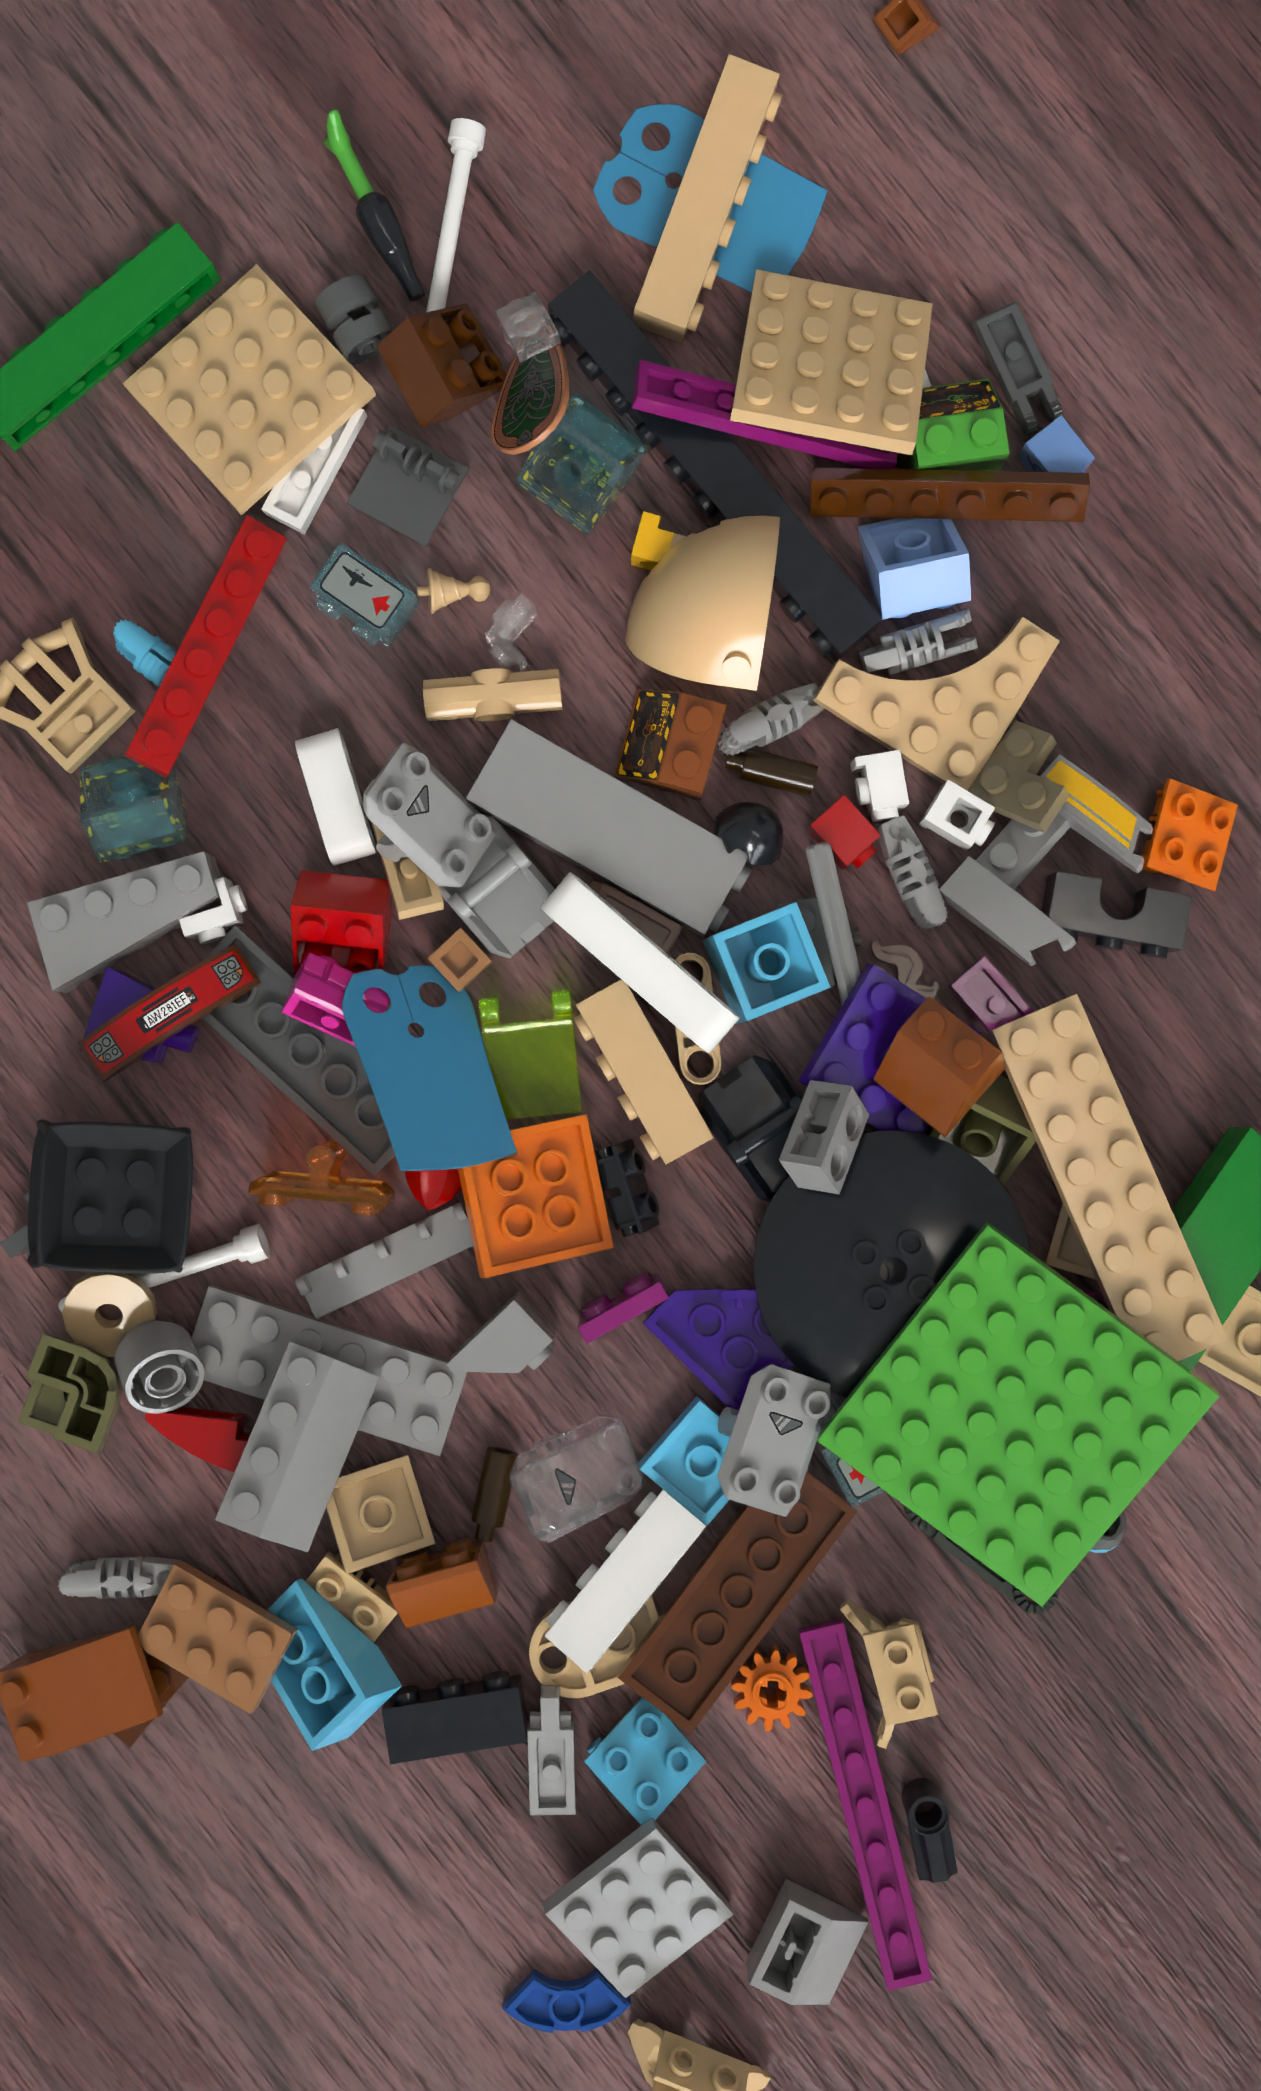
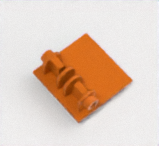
(1188, 834)

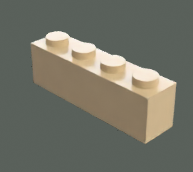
(643, 1071)

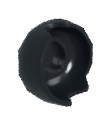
(752, 829)

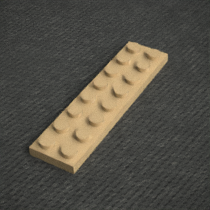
(1106, 1178)

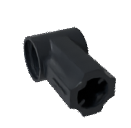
(929, 1831)

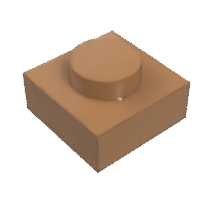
(460, 960)

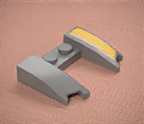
(986, 886)

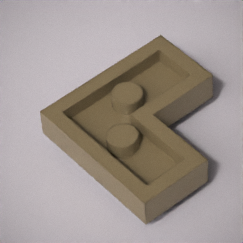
(1011, 780)

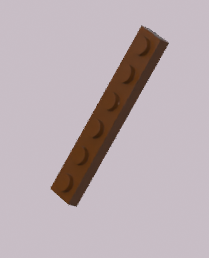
(949, 494)

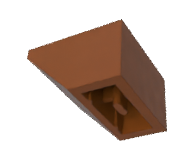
(442, 1583)

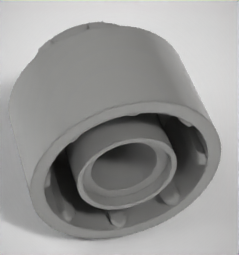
(152, 1369)

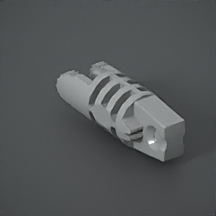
(917, 645)
(770, 720)
(912, 873)
(116, 1577)

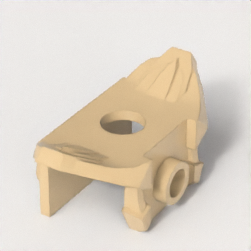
(898, 1667)
(684, 2065)

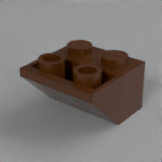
(442, 363)

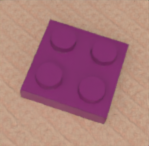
(605, 1314)

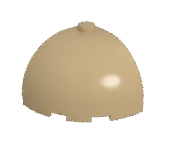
(709, 604)

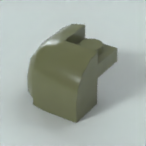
(72, 1394)

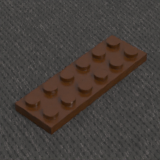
(732, 1602)

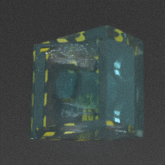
(582, 465)
(130, 809)

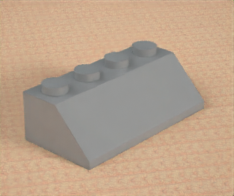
(297, 1448)

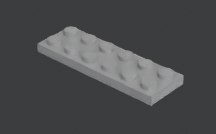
(246, 1339)

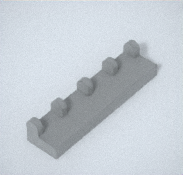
(386, 1260)

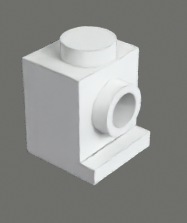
(881, 784)
(953, 799)

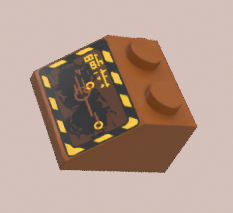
(670, 742)

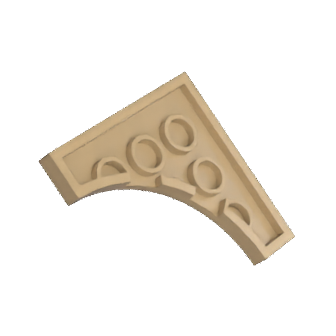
(947, 721)

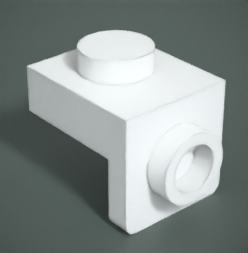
(212, 923)

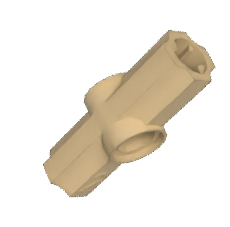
(492, 694)

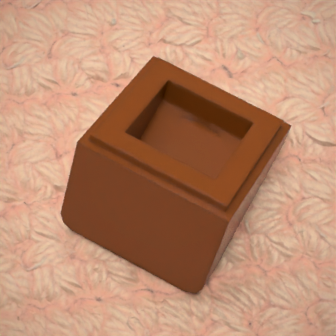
(906, 23)

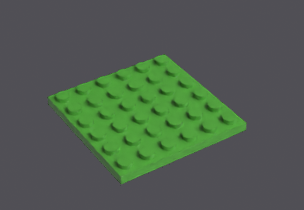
(1016, 1414)

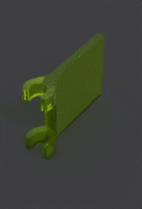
(533, 1060)

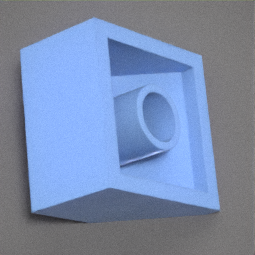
(915, 565)

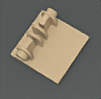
(359, 1603)

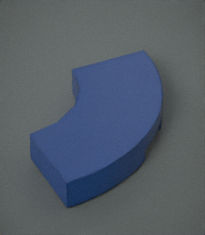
(565, 2005)

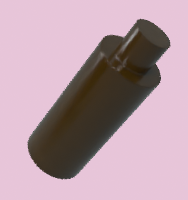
(774, 771)
(493, 1492)

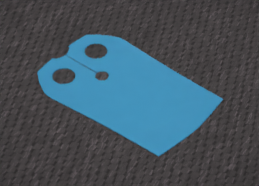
(768, 227)
(429, 1088)

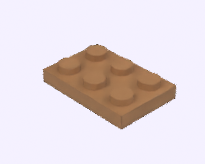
(215, 1636)

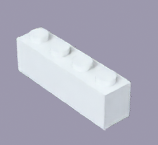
(624, 1581)

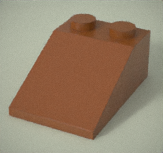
(77, 1693)

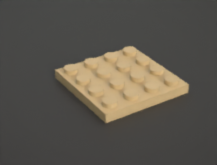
(833, 362)
(249, 389)

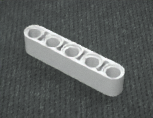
(640, 962)

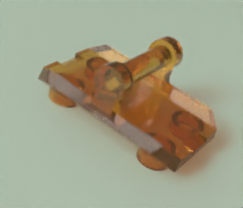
(324, 1184)

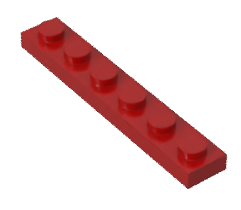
(205, 647)

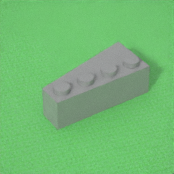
(115, 917)

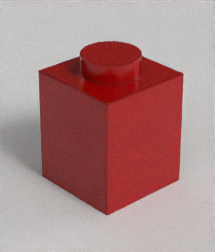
(846, 832)

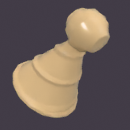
(446, 590)

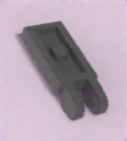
(1017, 365)

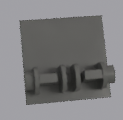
(407, 485)

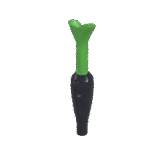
(374, 210)

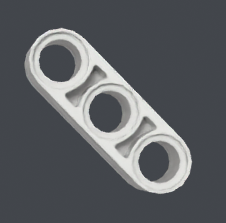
(335, 796)

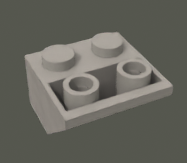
(804, 1947)

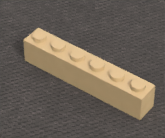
(706, 198)

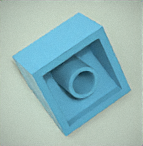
(766, 963)

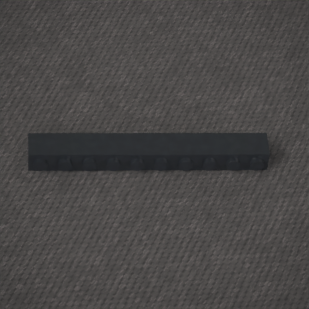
(713, 469)

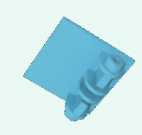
(644, 1761)

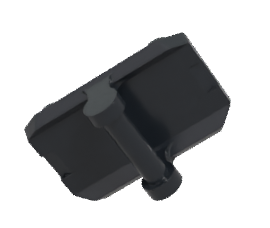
(752, 1119)

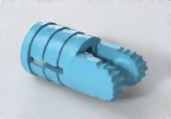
(146, 653)

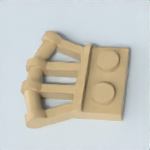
(81, 715)

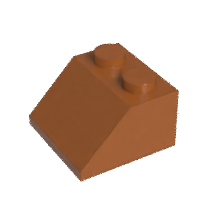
(939, 1066)

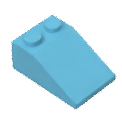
(330, 1670)

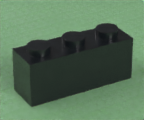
(455, 1717)

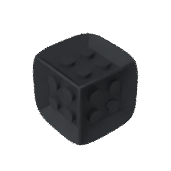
(110, 1197)

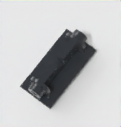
(636, 1207)

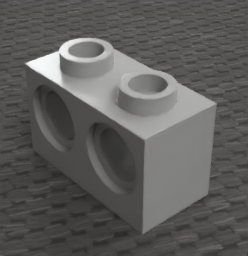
(824, 1137)

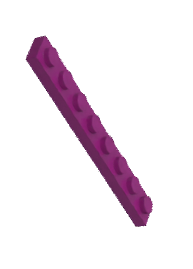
(865, 1804)

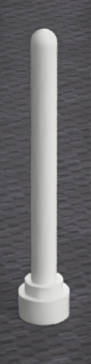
(466, 141)
(247, 1246)

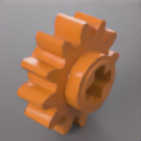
(785, 1697)

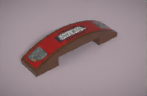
(168, 1011)

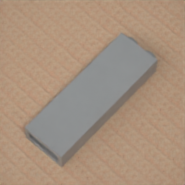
(609, 829)

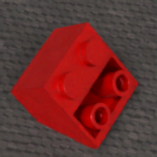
(341, 920)

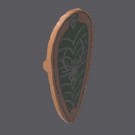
(531, 401)

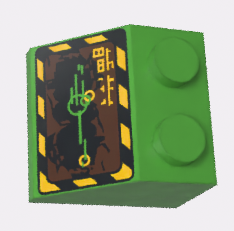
(960, 429)

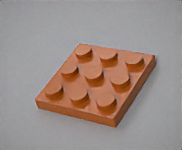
(537, 1202)

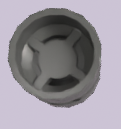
(353, 314)

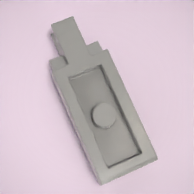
(551, 1757)

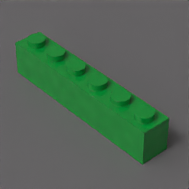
(101, 332)

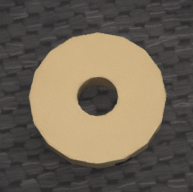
(95, 1289)

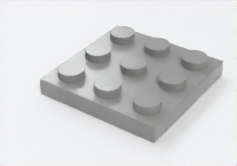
(637, 1908)

